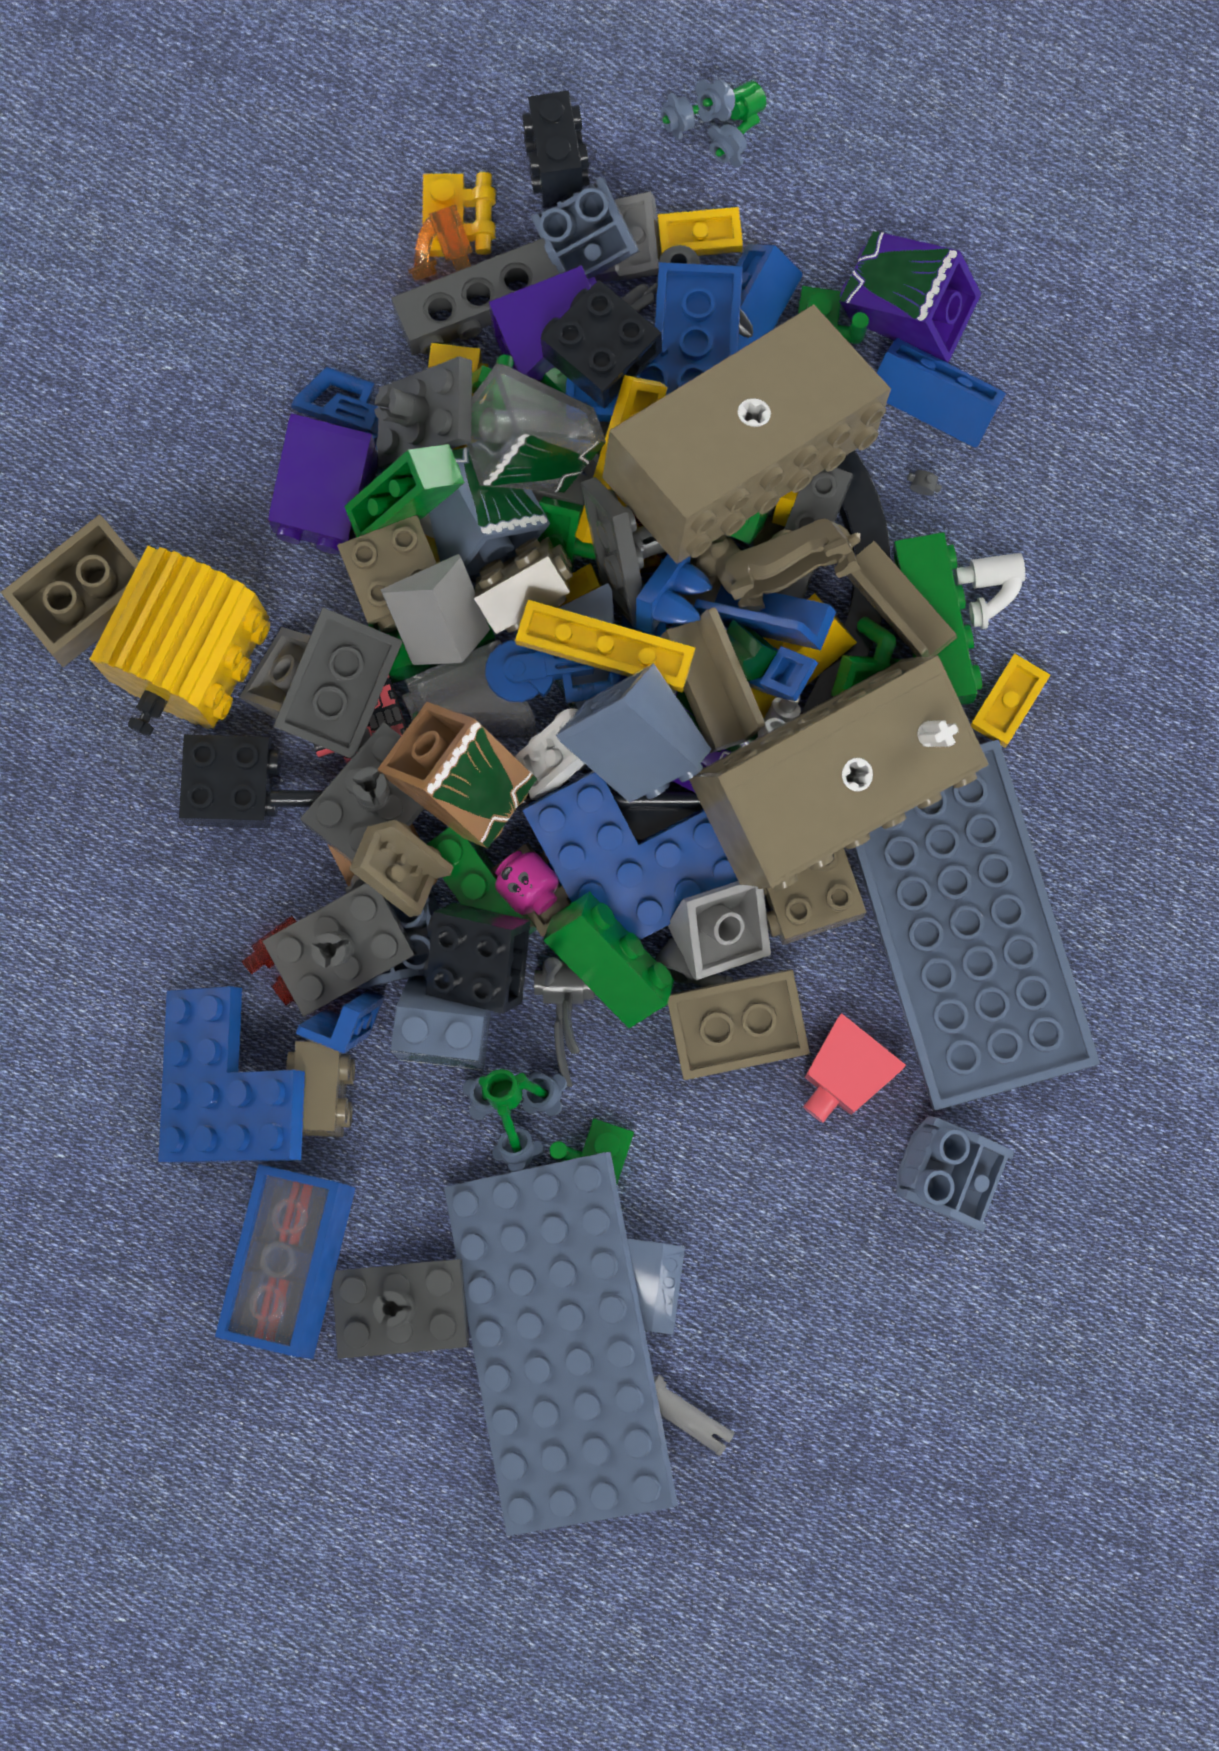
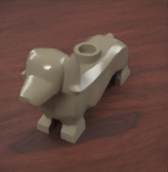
(778, 561)

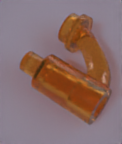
(452, 238)

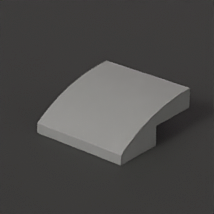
(641, 218)

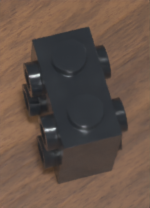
(555, 147)
(600, 343)
(228, 781)
(477, 957)

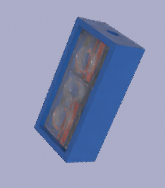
(285, 1262)

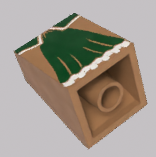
(458, 773)

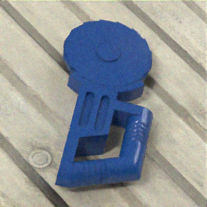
(340, 409)
(523, 673)

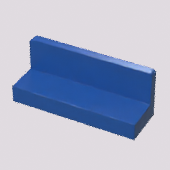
(766, 287)
(939, 392)
(782, 619)
(344, 1029)

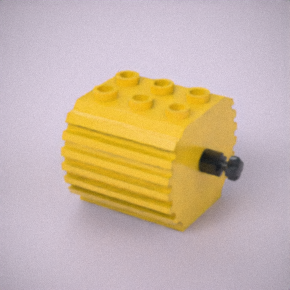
(180, 639)

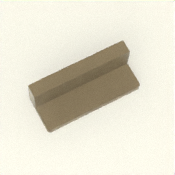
(900, 603)
(717, 684)

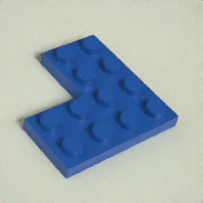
(697, 322)
(599, 854)
(205, 1101)

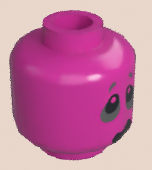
(526, 883)

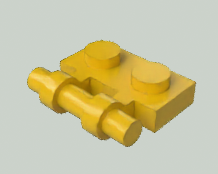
(447, 190)

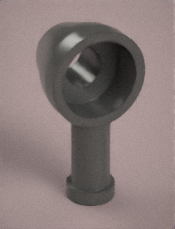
(674, 961)

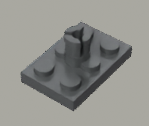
(425, 410)
(617, 545)
(337, 683)
(360, 798)
(339, 948)
(400, 1309)

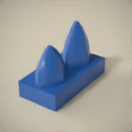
(660, 596)

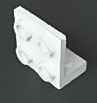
(549, 758)

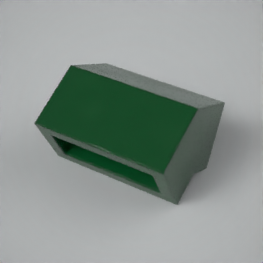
(751, 650)

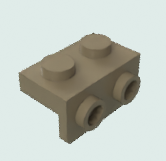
(399, 865)

